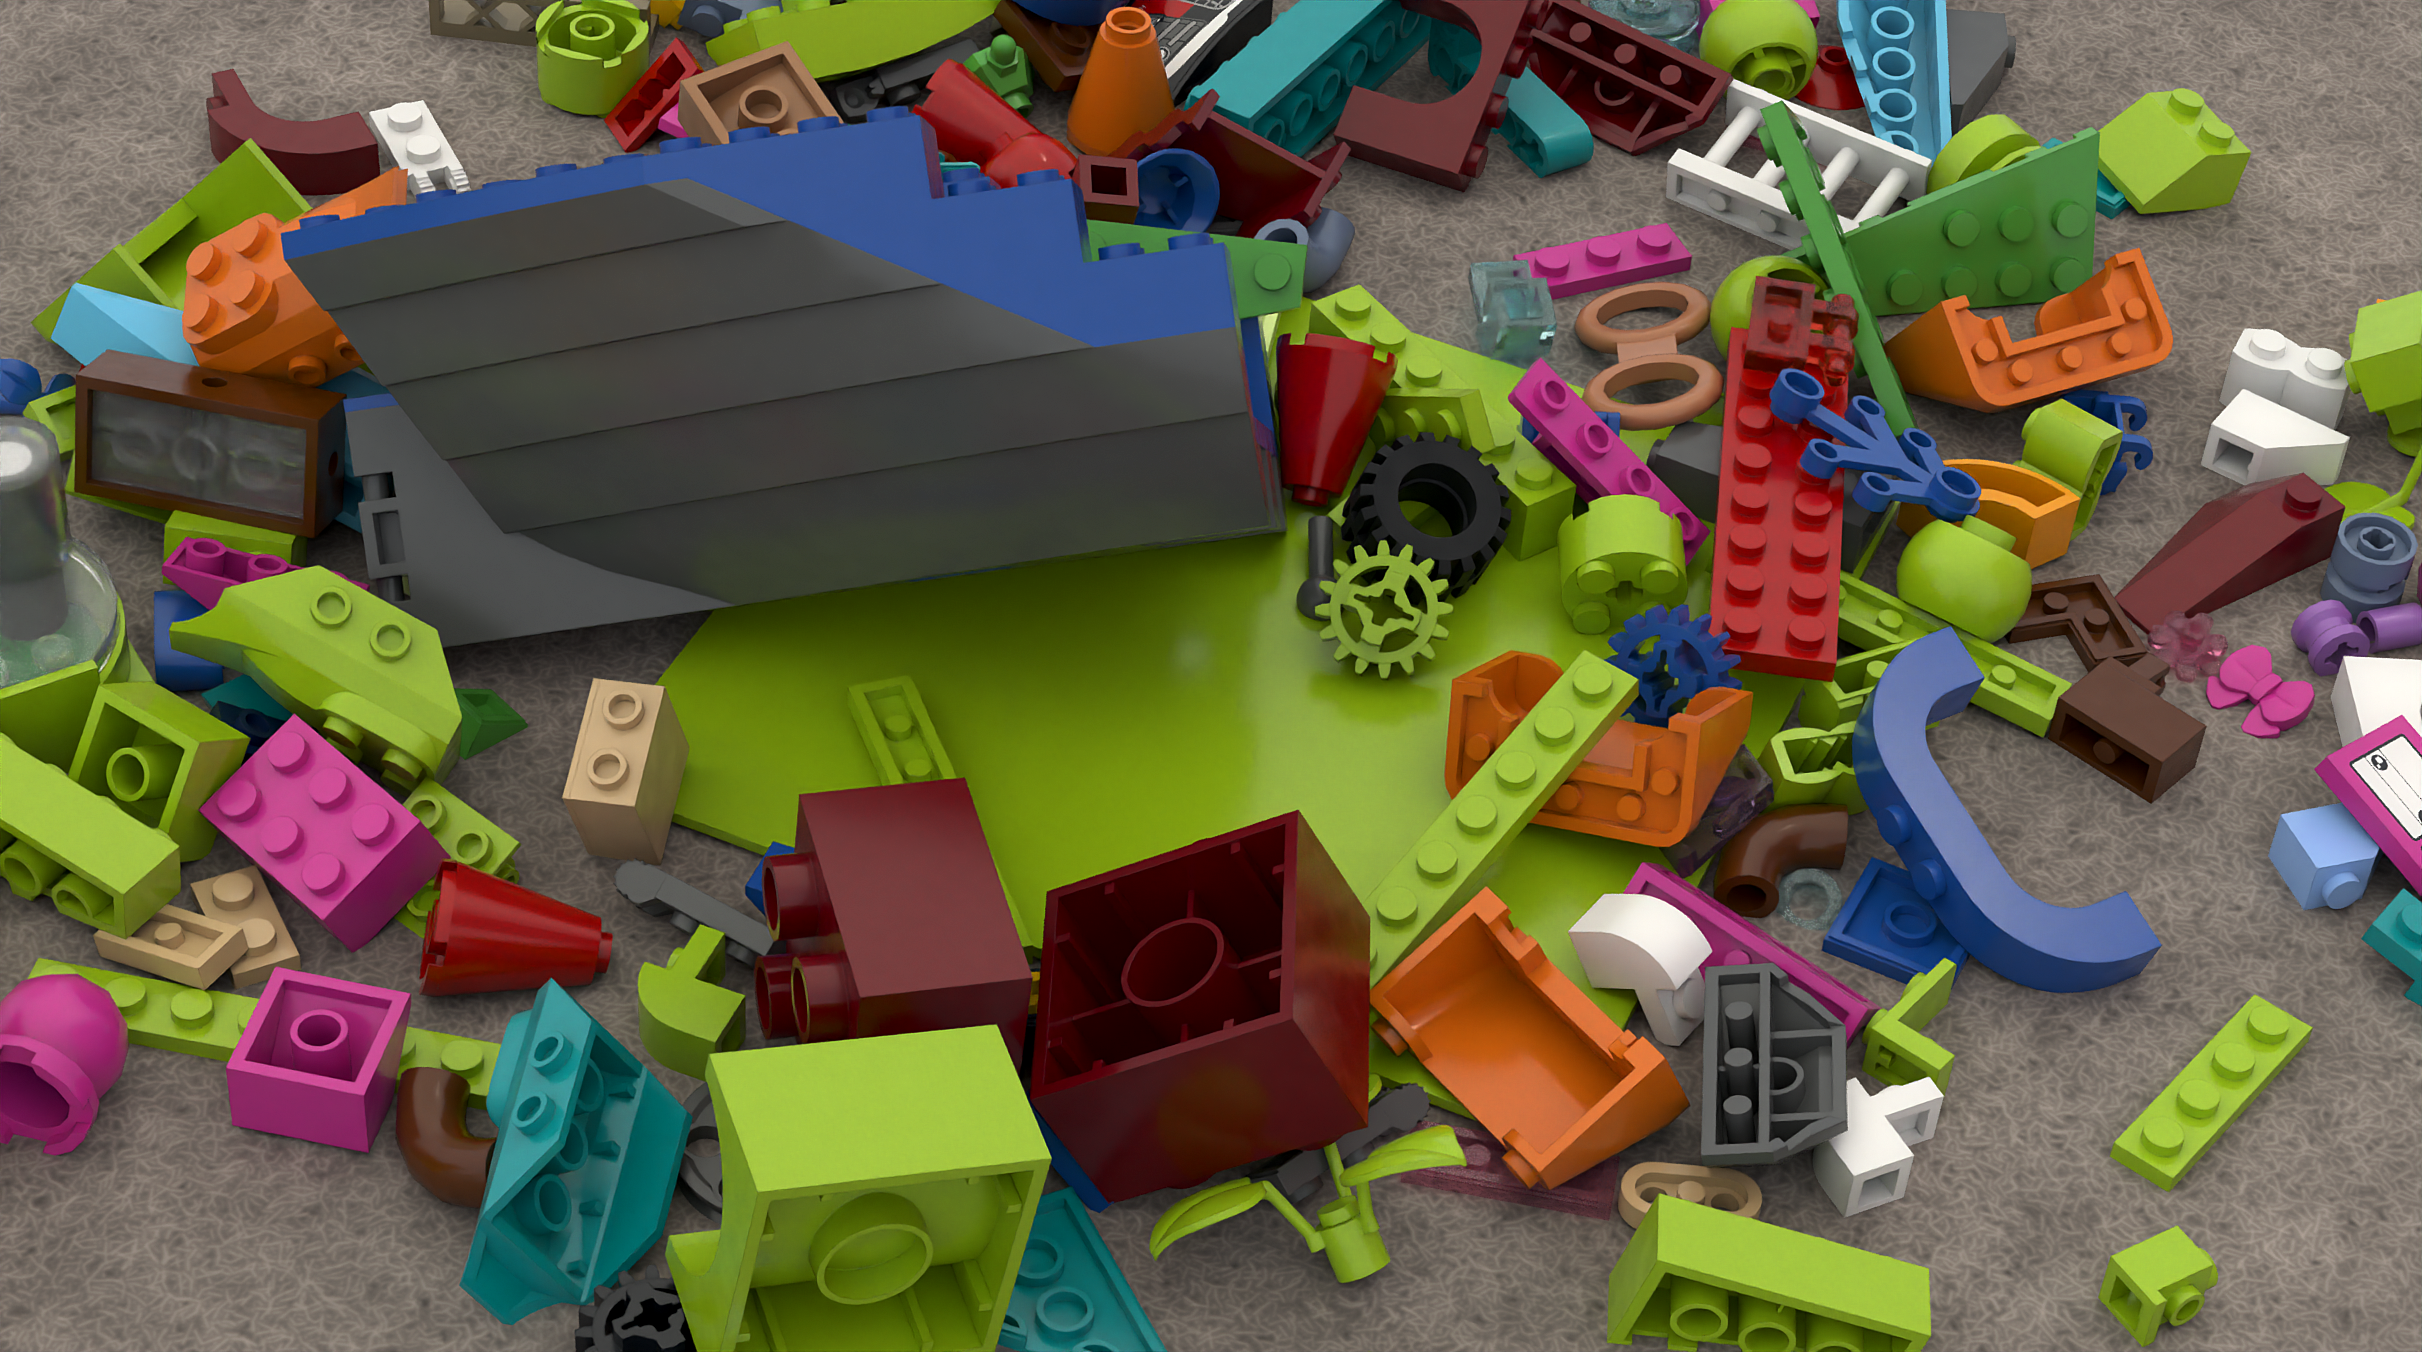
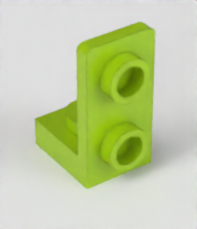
(1895, 1048)

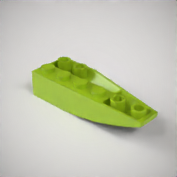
(849, 35)

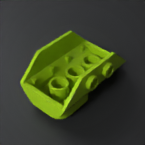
(341, 664)

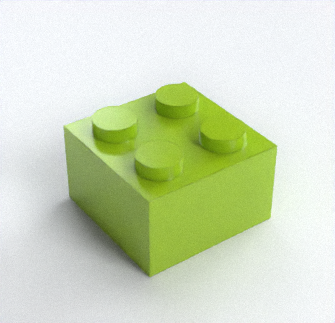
(157, 759)

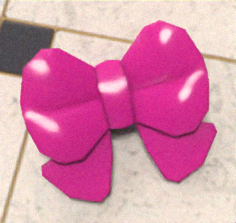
(2250, 676)

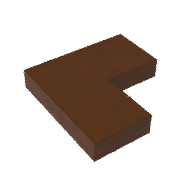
(2086, 615)

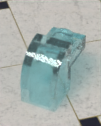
(1511, 310)

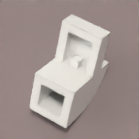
(1650, 949)
(1873, 1157)

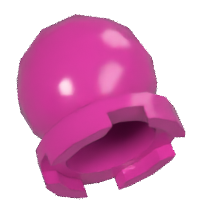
(57, 1058)

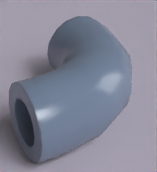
(1326, 240)

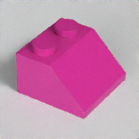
(319, 1059)

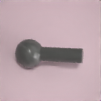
(1320, 566)

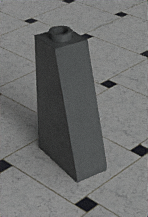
(1690, 469)

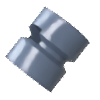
(2369, 563)

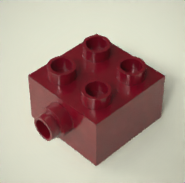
(890, 921)
(1203, 1010)

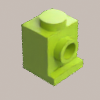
(2157, 1283)

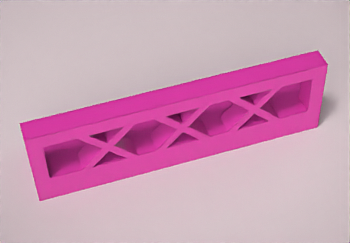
(1741, 943)

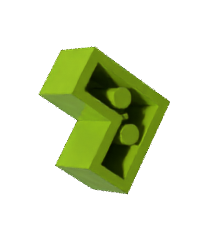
(2389, 360)

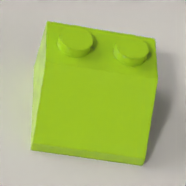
(2172, 154)

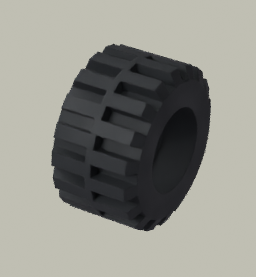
(1450, 483)

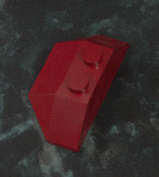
(1622, 80)

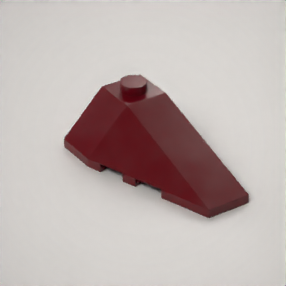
(2235, 549)

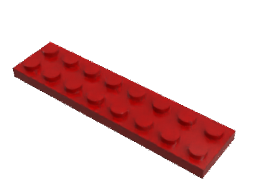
(1775, 531)

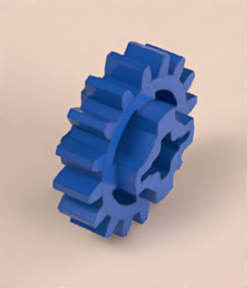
(1688, 650)

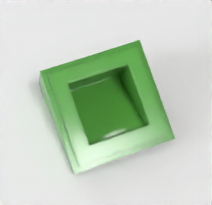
(485, 720)

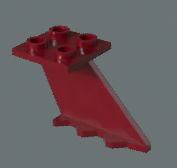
(1254, 175)

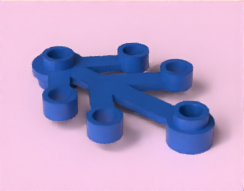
(1873, 448)

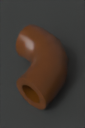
(1774, 846)
(437, 1139)

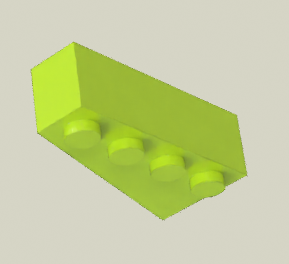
(80, 848)
(1760, 1287)

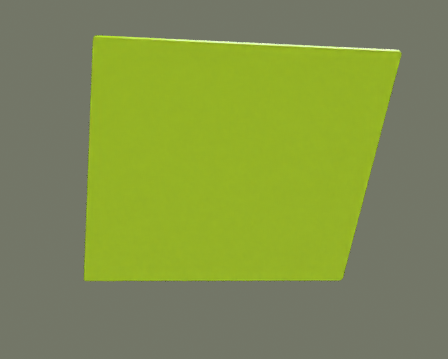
(1167, 705)

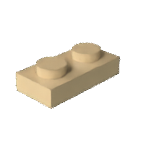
(246, 902)
(178, 946)

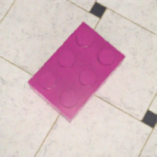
(324, 833)

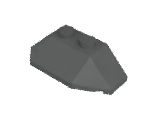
(1768, 1069)

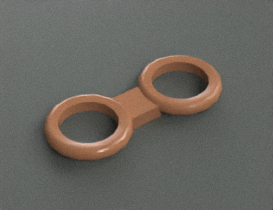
(1649, 354)

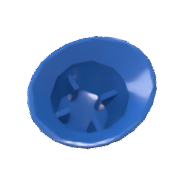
(1177, 191)

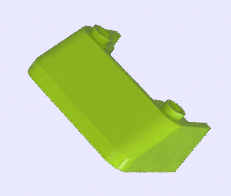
(156, 258)

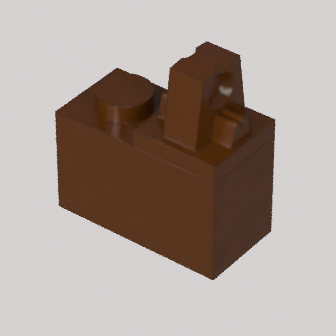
(2126, 728)

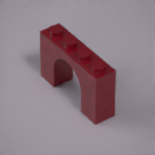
(1447, 137)

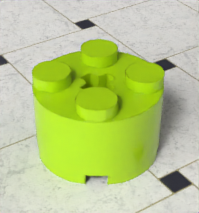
(590, 54)
(1620, 562)

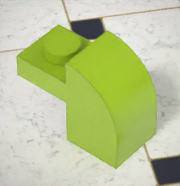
(685, 1009)

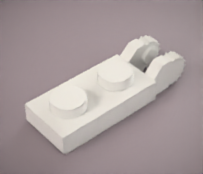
(417, 144)

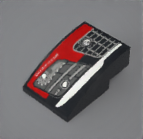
(1202, 34)

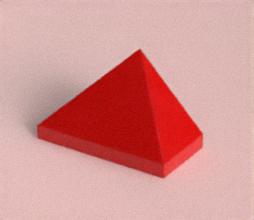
(654, 94)

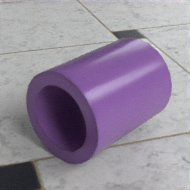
(2392, 626)

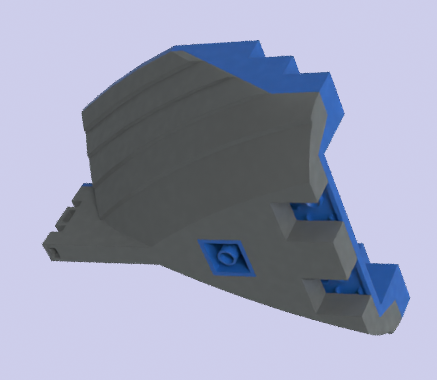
(777, 381)

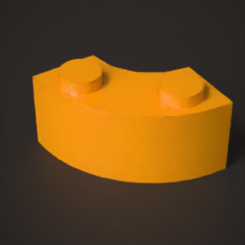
(2015, 501)

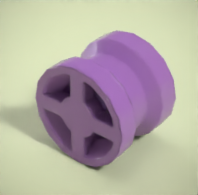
(2328, 635)

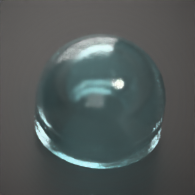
(1810, 879)

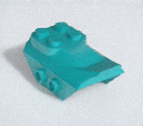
(576, 1164)

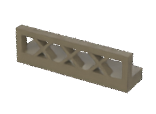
(507, 19)

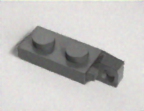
(895, 83)

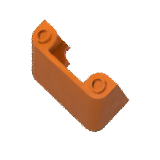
(2082, 340)
(1634, 783)
(1523, 1047)

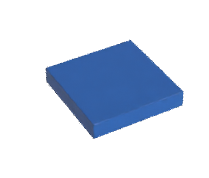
(1891, 927)

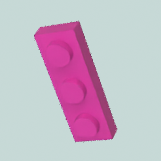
(1608, 260)

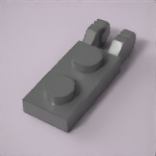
(666, 895)
(1298, 1171)

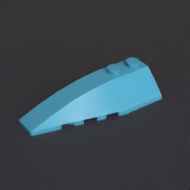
(1901, 69)

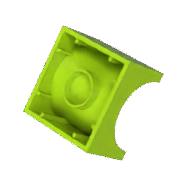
(865, 1197)

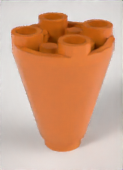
(1120, 86)

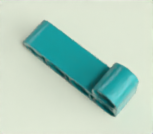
(1537, 121)

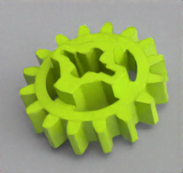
(1394, 584)

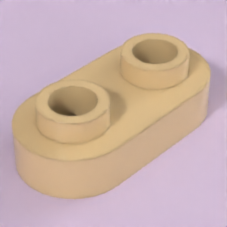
(1695, 1183)

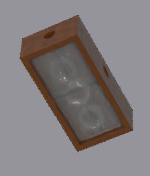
(209, 443)

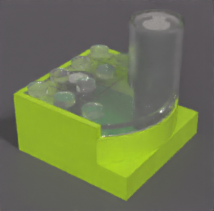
(57, 605)

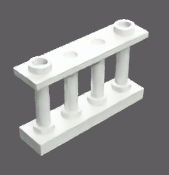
(1760, 207)

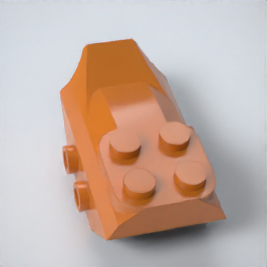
(253, 312)

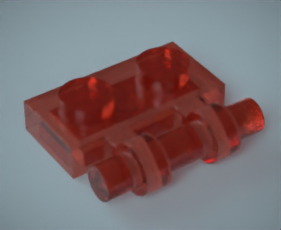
(1782, 324)

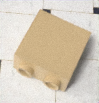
(626, 771)

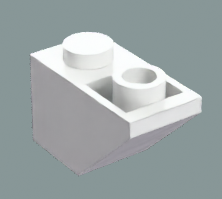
(2266, 441)

